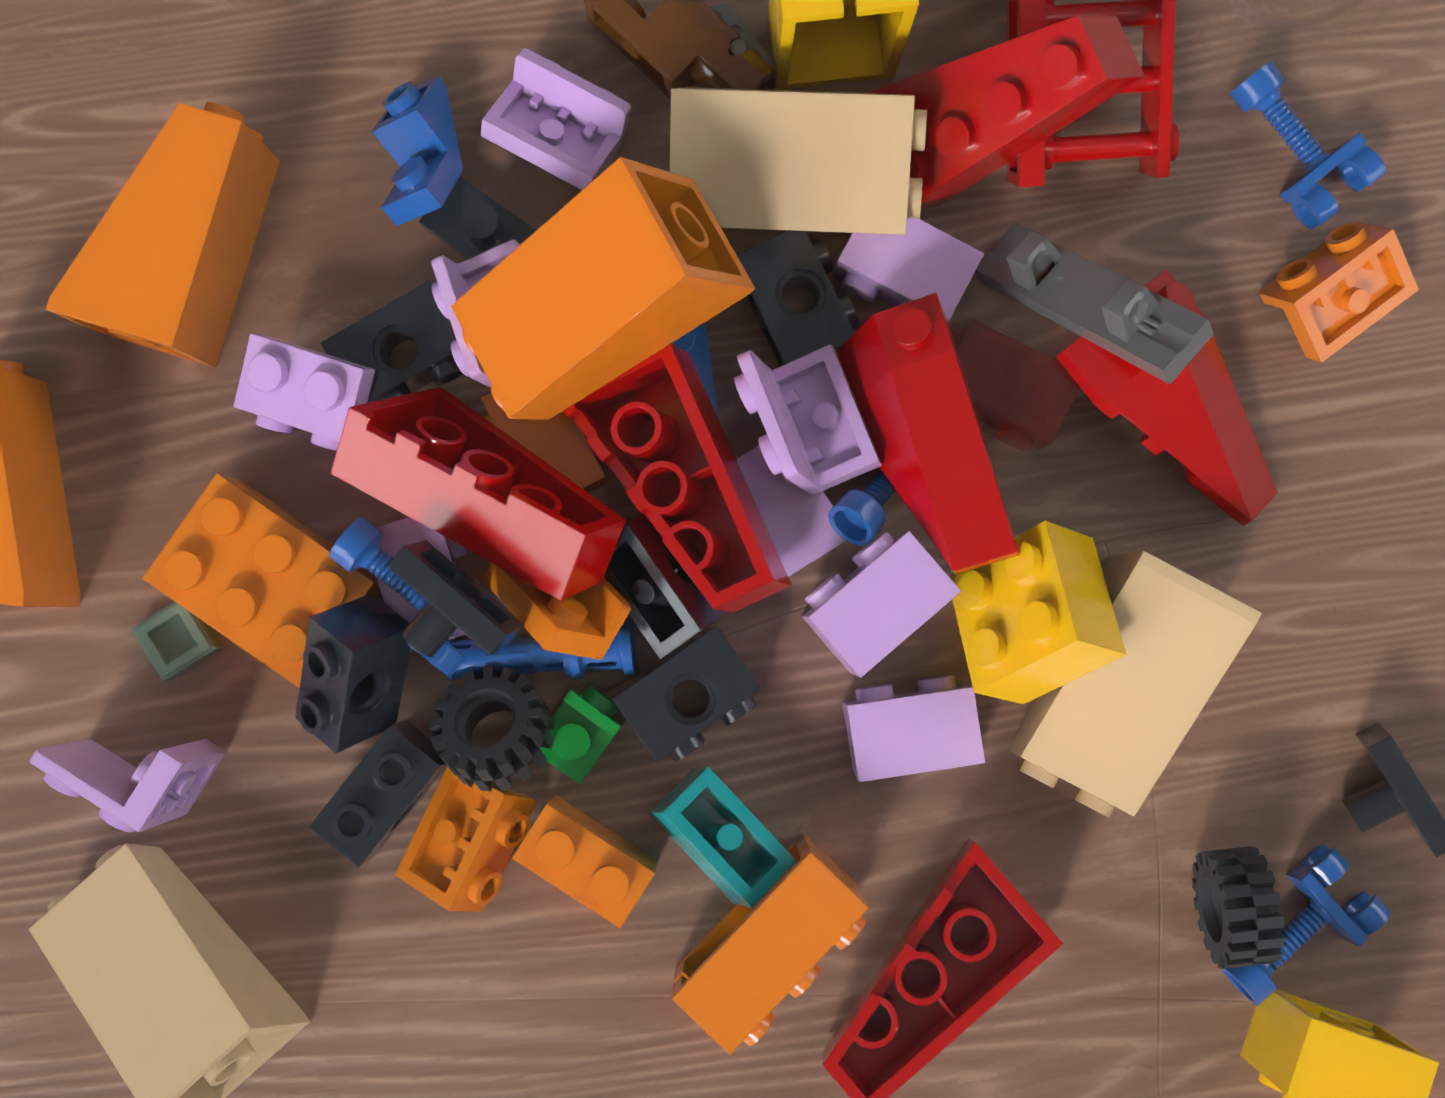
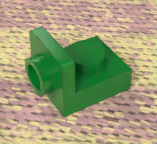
(582, 731)

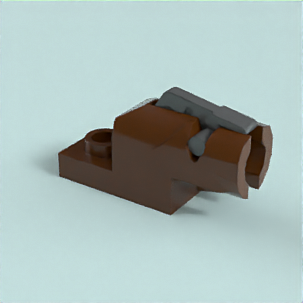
(685, 44)

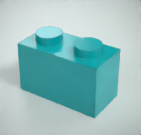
(722, 837)

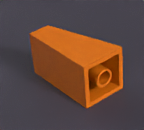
(175, 238)
(599, 289)
(34, 518)

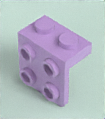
(809, 419)

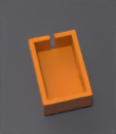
(254, 573)
(769, 949)

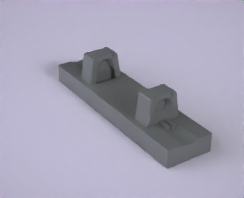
(1095, 303)

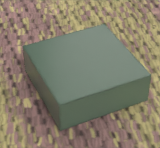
(175, 640)

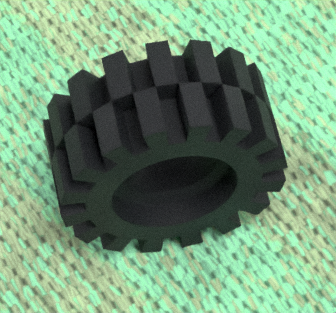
(474, 703)
(1238, 907)

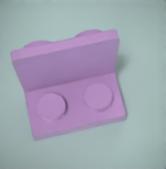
(129, 796)

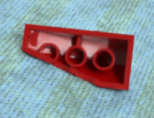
(1191, 418)
(928, 430)

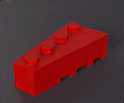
(1012, 98)
(682, 474)
(478, 489)
(942, 975)

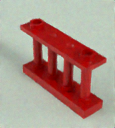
(1158, 137)

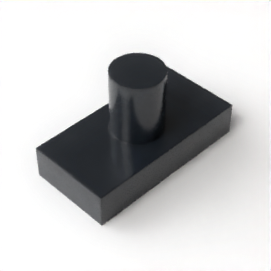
(474, 222)
(451, 603)
(1395, 793)

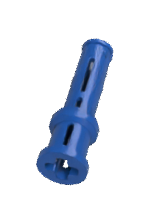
(528, 657)

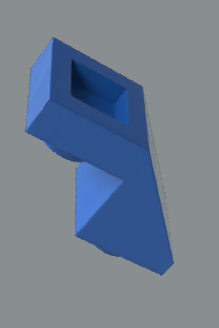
(424, 143)

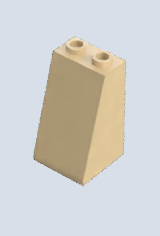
(800, 157)
(1128, 717)
(164, 978)

